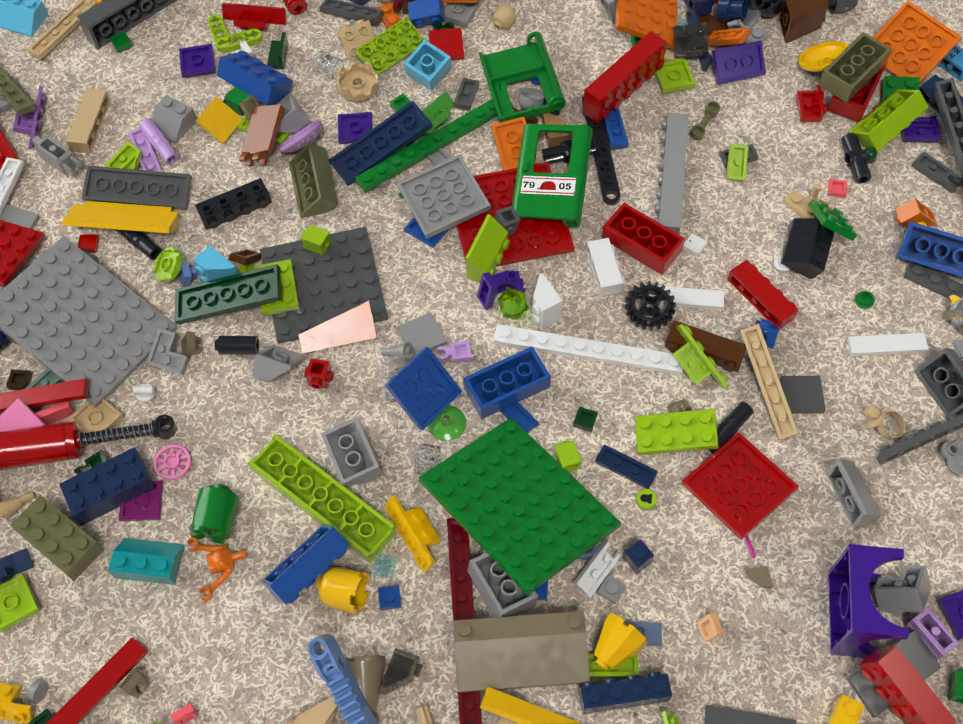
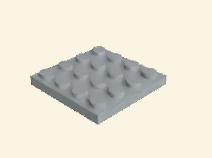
(443, 196)

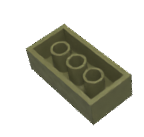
(854, 67)
(57, 537)

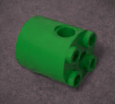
(214, 513)

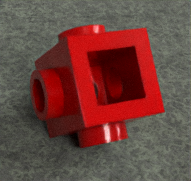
(319, 373)

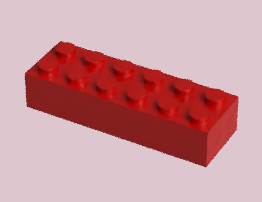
(624, 77)

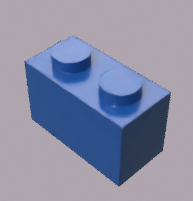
(426, 12)

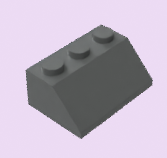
(944, 380)

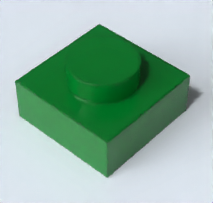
(120, 41)
(399, 102)

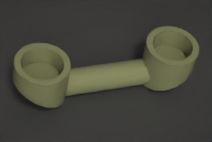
(711, 111)

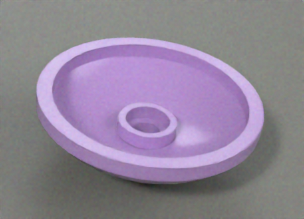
(301, 138)

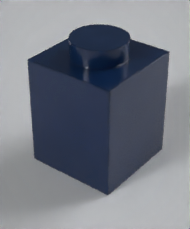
(638, 556)

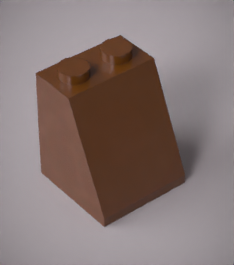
(802, 17)

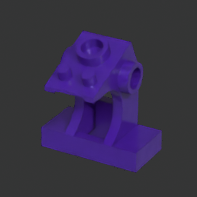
(496, 284)

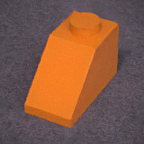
(915, 212)

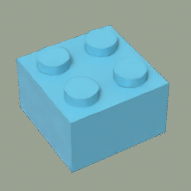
(428, 65)

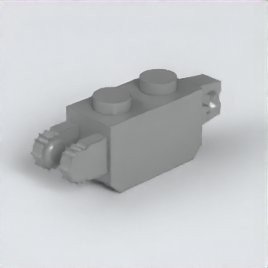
(56, 155)

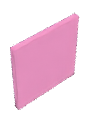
(19, 416)

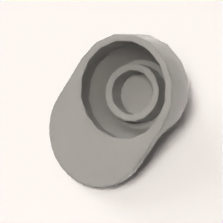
(531, 98)

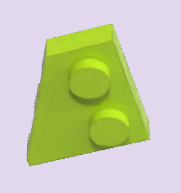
(127, 157)

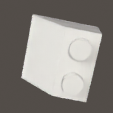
(546, 304)

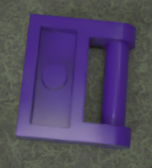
(922, 130)

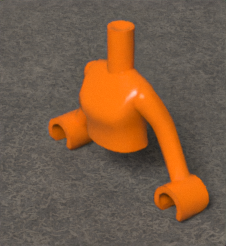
(220, 561)

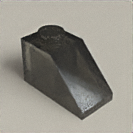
(400, 671)

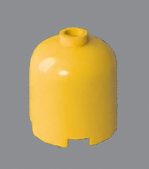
(343, 589)

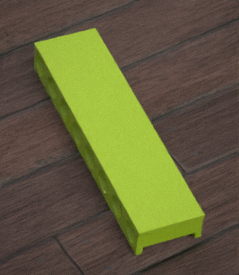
(323, 498)

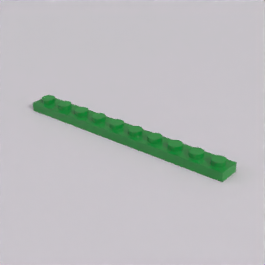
(426, 146)

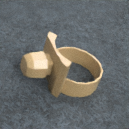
(876, 415)

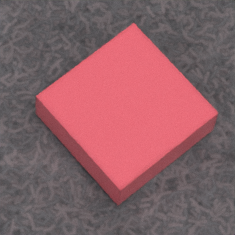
(837, 188)
(184, 714)

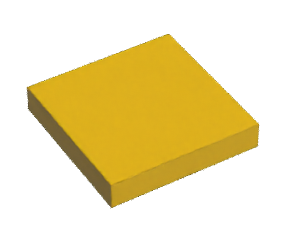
(219, 120)

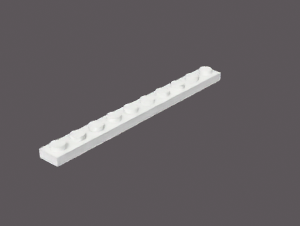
(587, 349)

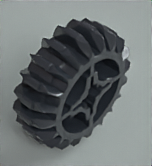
(643, 294)

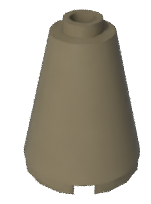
(368, 674)

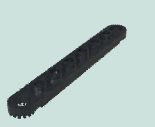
(603, 161)

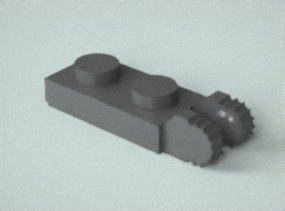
(937, 172)

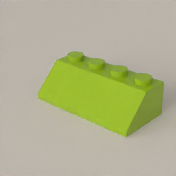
(890, 118)

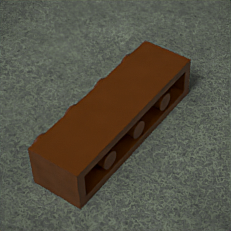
(722, 350)

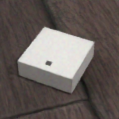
(694, 245)

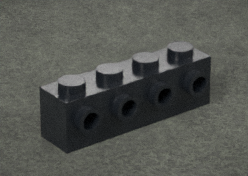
(233, 204)

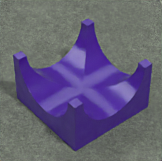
(851, 609)

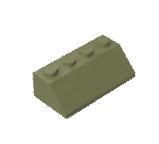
(313, 181)

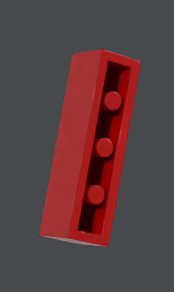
(762, 294)

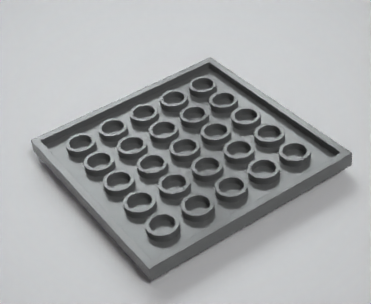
(328, 282)

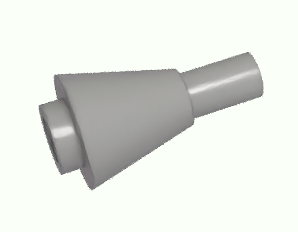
(402, 349)

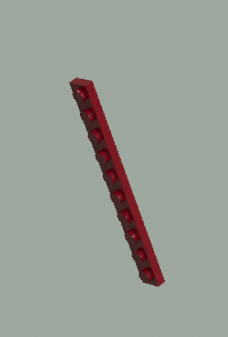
(462, 607)

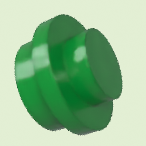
(865, 299)

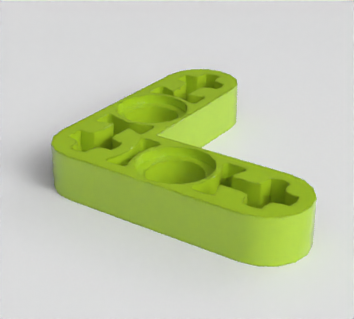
(226, 39)

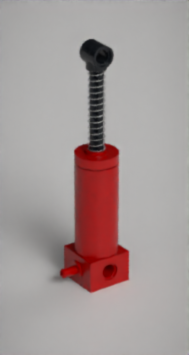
(65, 441)

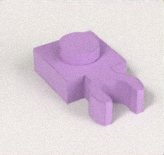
(458, 352)

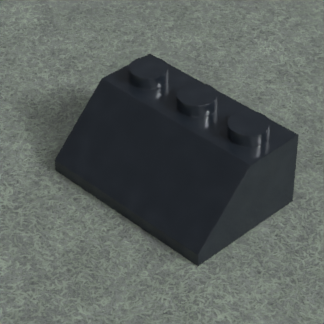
(807, 247)

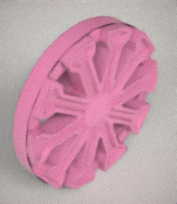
(172, 462)

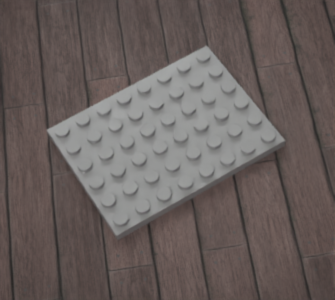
(79, 319)

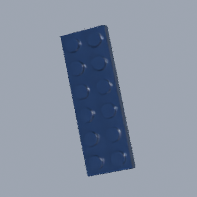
(380, 142)

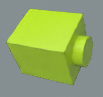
(316, 239)
(567, 456)

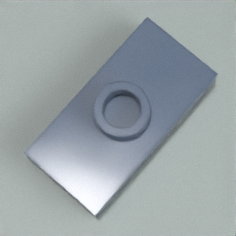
(651, 631)

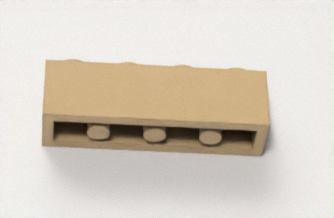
(88, 121)

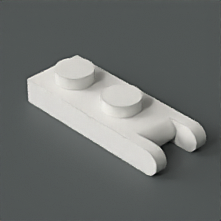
(596, 570)

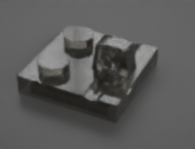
(691, 40)

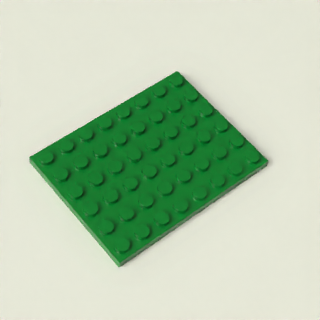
(519, 504)

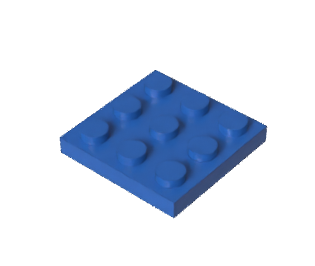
(423, 388)

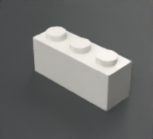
(605, 267)

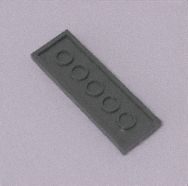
(137, 187)

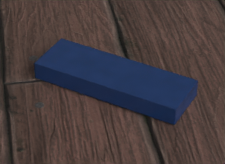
(626, 466)

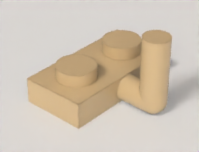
(799, 203)

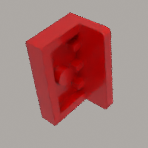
(811, 105)

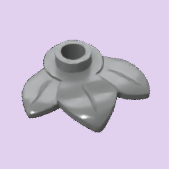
(953, 454)

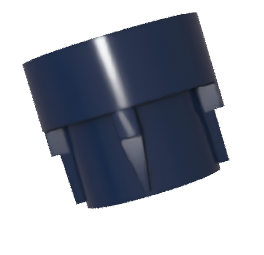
(732, 10)

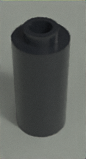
(237, 345)

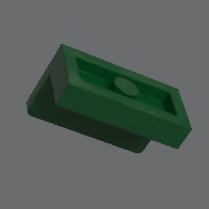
(278, 52)

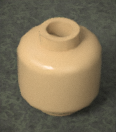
(504, 17)

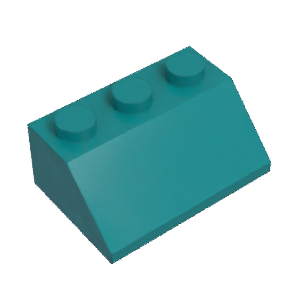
(146, 561)

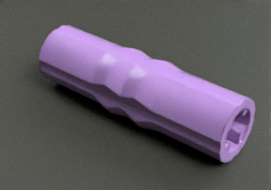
(159, 141)

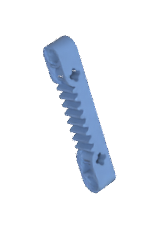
(340, 680)

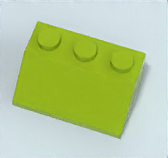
(486, 249)

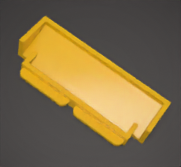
(123, 217)

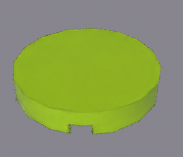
(168, 265)

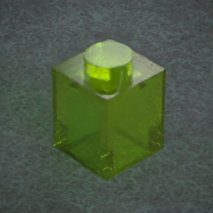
(513, 303)

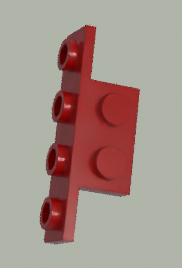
(253, 16)

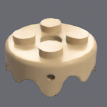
(357, 73)

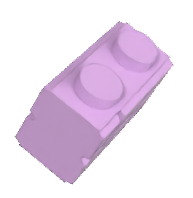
(933, 633)

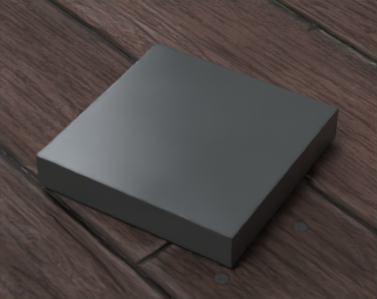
(804, 394)

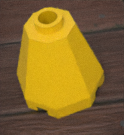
(617, 642)

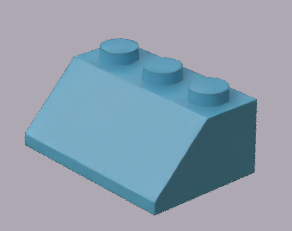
(22, 16)

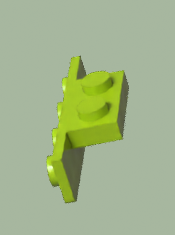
(694, 360)

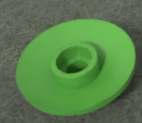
(448, 430)

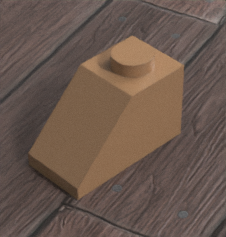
(553, 138)

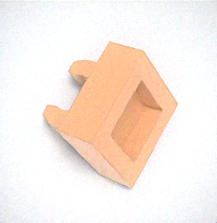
(710, 627)

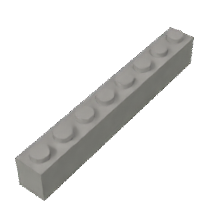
(673, 169)

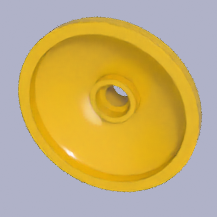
(821, 55)

